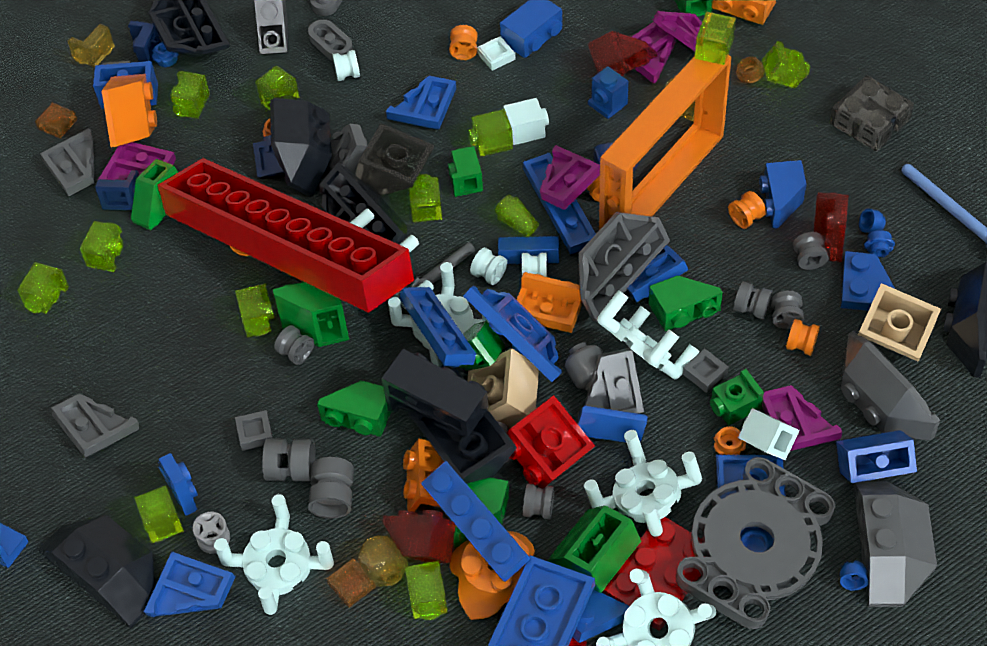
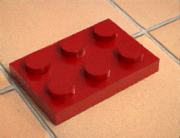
(660, 559)

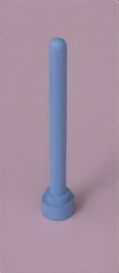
(945, 201)

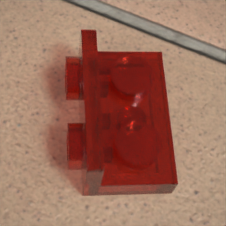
(831, 222)

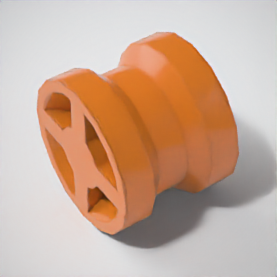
(463, 42)
(747, 209)
(802, 337)

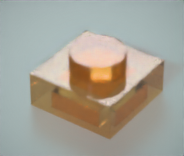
(56, 120)
(350, 583)

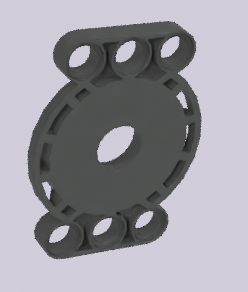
(751, 574)

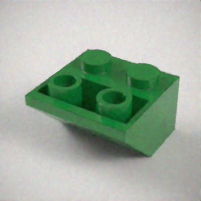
(312, 313)
(598, 545)

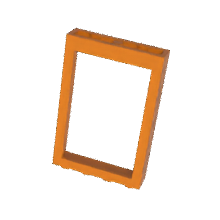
(697, 82)

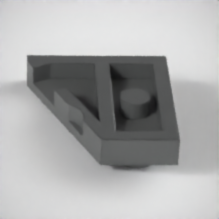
(91, 424)

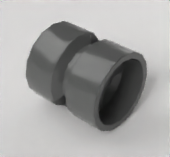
(300, 459)
(330, 487)

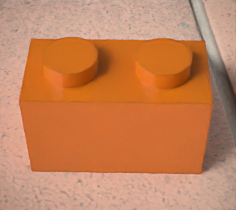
(128, 109)

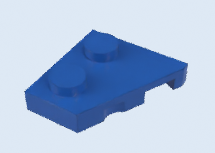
(662, 267)
(188, 587)

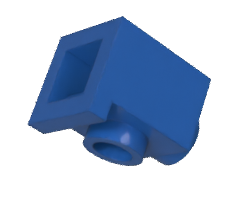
(608, 92)

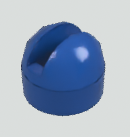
(871, 221)
(857, 582)

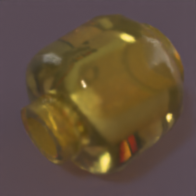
(382, 561)

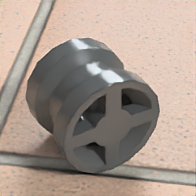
(810, 250)
(786, 308)
(293, 344)
(538, 501)

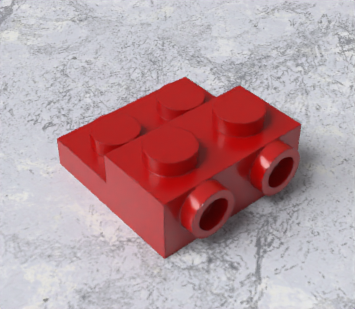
(548, 442)

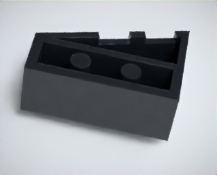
(434, 393)

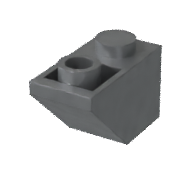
(272, 26)

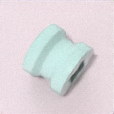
(346, 65)
(534, 264)
(488, 266)

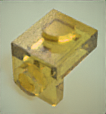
(94, 47)

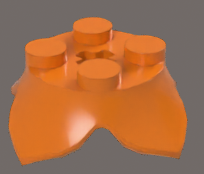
(479, 588)

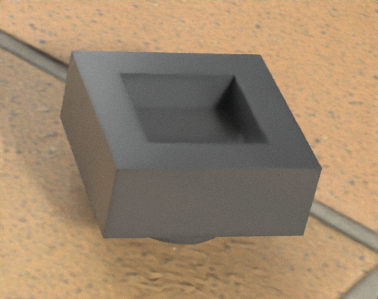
(705, 370)
(253, 429)

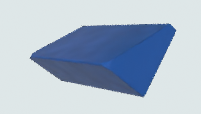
(513, 247)
(610, 423)

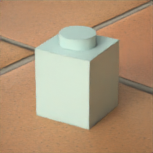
(527, 120)
(768, 434)

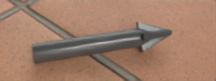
(456, 258)

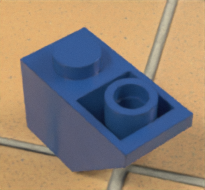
(784, 189)

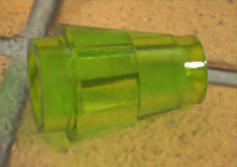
(515, 214)

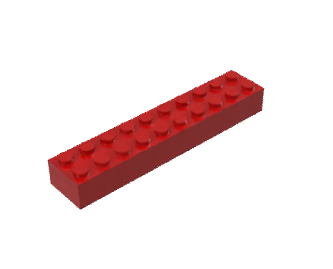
(288, 234)

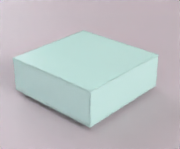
(496, 53)

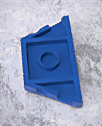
(524, 331)

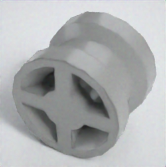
(208, 524)

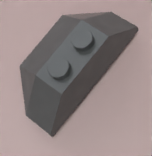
(617, 257)
(884, 392)
(894, 542)

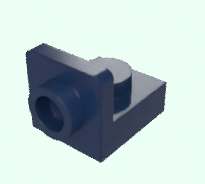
(144, 39)
(265, 159)
(117, 193)

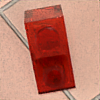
(620, 52)
(422, 536)

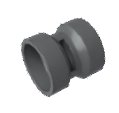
(759, 301)

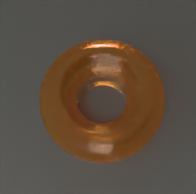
(750, 70)

